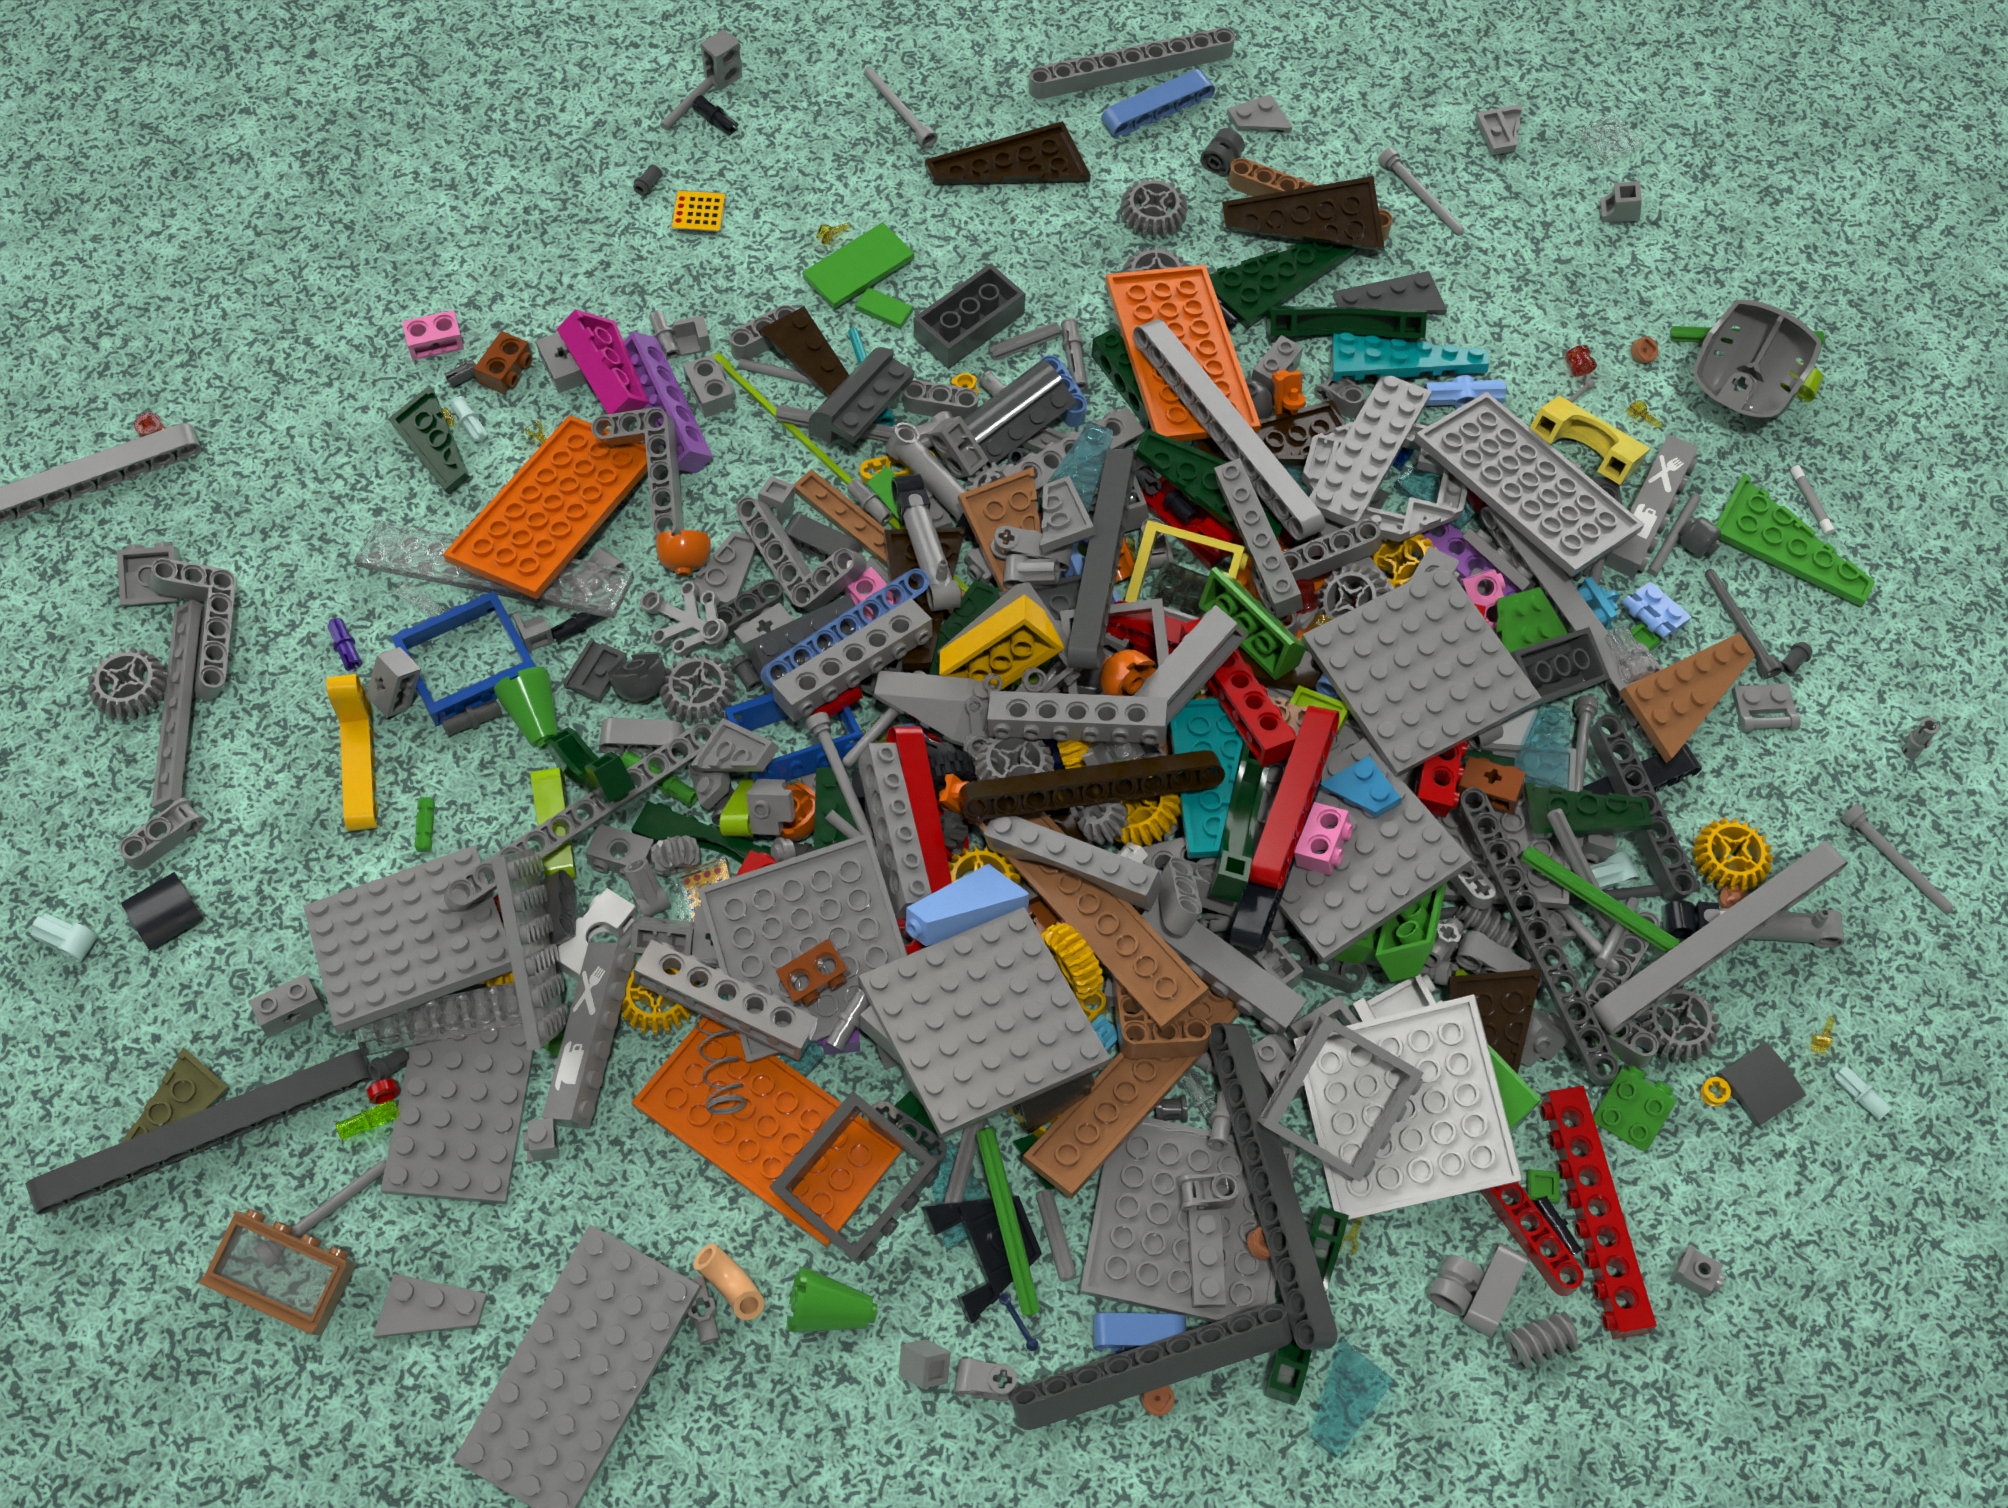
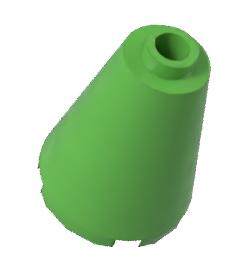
(530, 704)
(827, 1304)

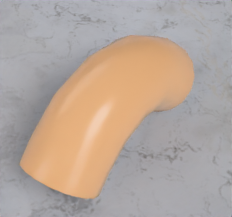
(730, 1281)

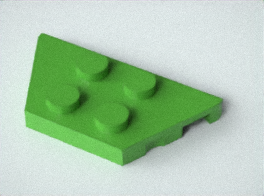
(1527, 620)

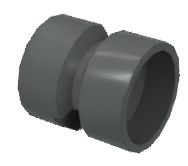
(1222, 150)

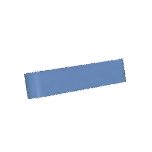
(1157, 102)

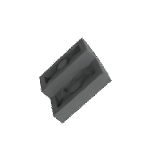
(1762, 1084)

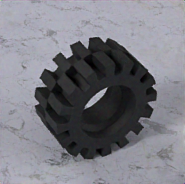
(951, 763)

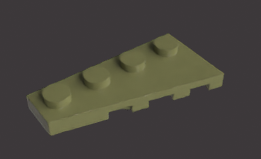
(183, 1091)

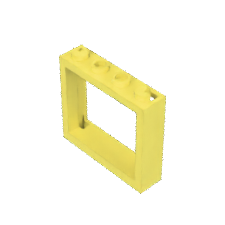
(1147, 545)

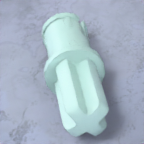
(468, 419)
(1862, 1093)

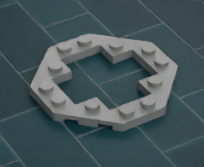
(1419, 514)

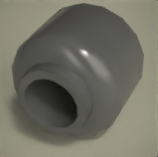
(1700, 537)

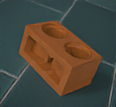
(503, 363)
(810, 965)

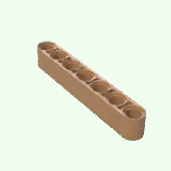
(1261, 180)

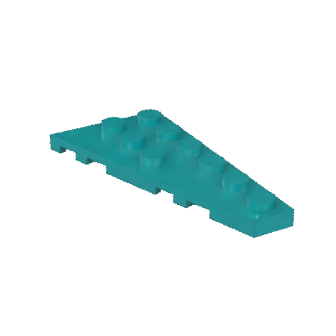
(1400, 358)
(1200, 727)

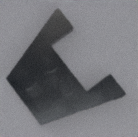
(986, 1240)

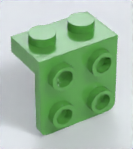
(1635, 1107)

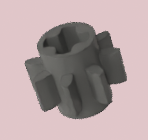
(953, 828)

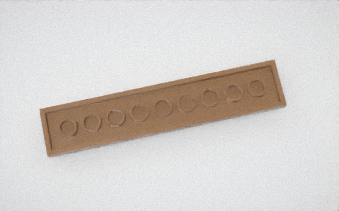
(1116, 934)
(1117, 1105)

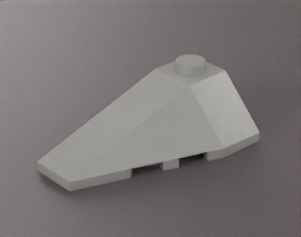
(934, 701)

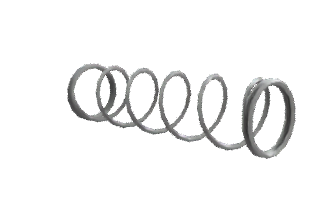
(728, 1059)

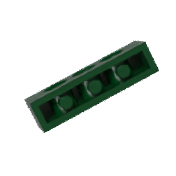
(1112, 358)

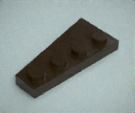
(807, 349)

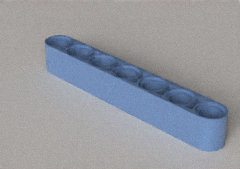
(853, 617)

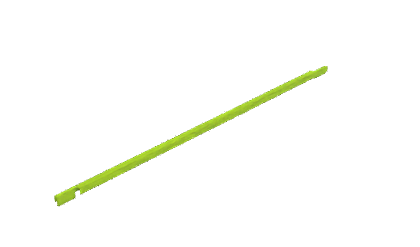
(719, 358)

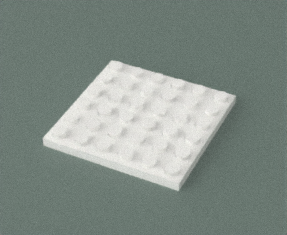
(1453, 1127)

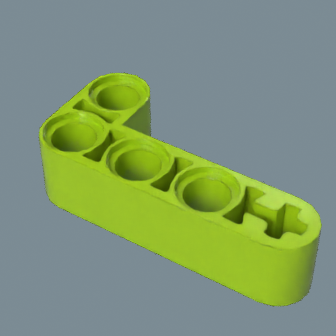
(550, 800)

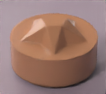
(1644, 350)
(1729, 898)
(1257, 1244)
(1158, 1401)

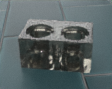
(1184, 584)

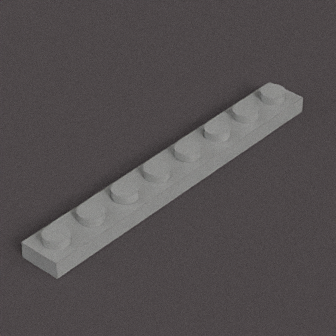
(177, 705)

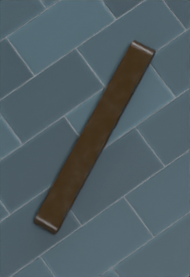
(1077, 782)

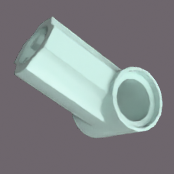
(1615, 871)
(68, 939)

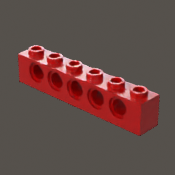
(1249, 707)

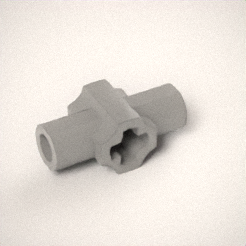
(1445, 942)
(706, 1324)

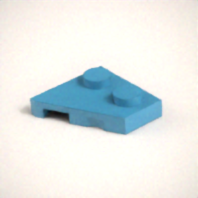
(1363, 787)

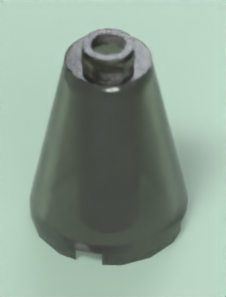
(1052, 1103)

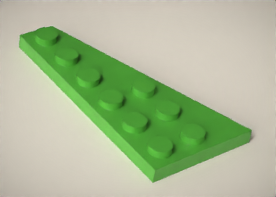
(1783, 540)

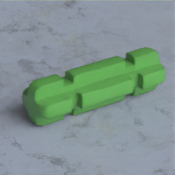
(424, 824)

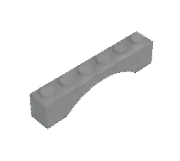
(1115, 873)

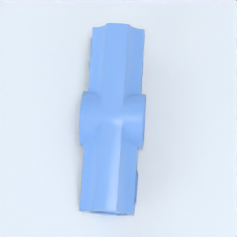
(1463, 390)

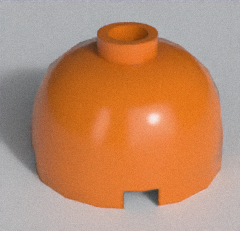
(684, 551)
(1125, 672)
(804, 811)

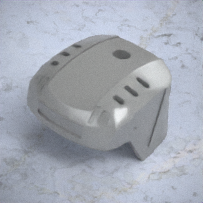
(1759, 352)

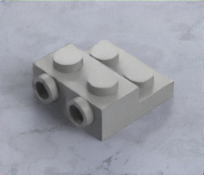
(134, 569)

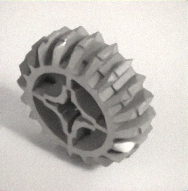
(1153, 215)
(1153, 260)
(1340, 585)
(129, 692)
(707, 700)
(1012, 758)
(1702, 1029)

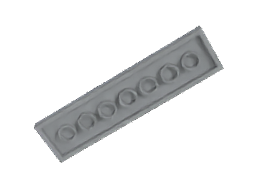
(1369, 450)

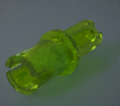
(367, 1119)

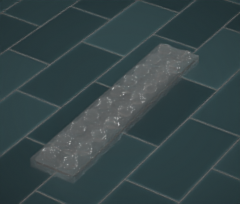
(420, 552)

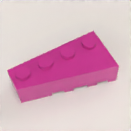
(604, 361)

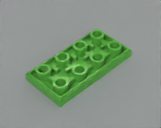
(858, 265)

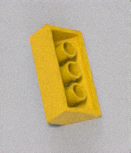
(1003, 645)

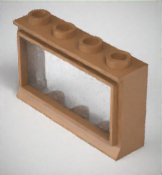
(279, 1271)

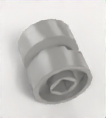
(1454, 1287)

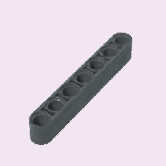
(1652, 847)

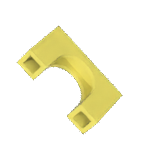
(1565, 419)

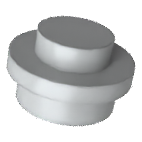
(782, 849)

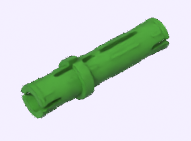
(670, 786)

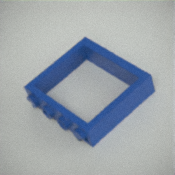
(457, 616)
(765, 711)

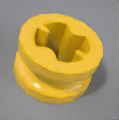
(1709, 1097)

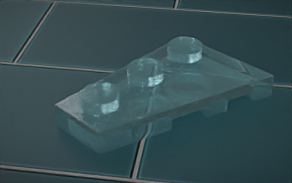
(1349, 1398)

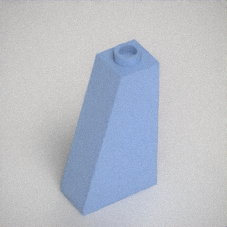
(964, 905)

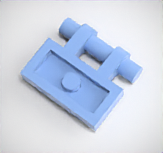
(1656, 610)

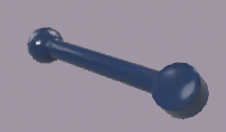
(1005, 1299)

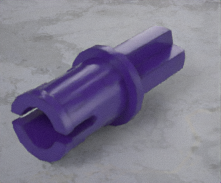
(344, 644)

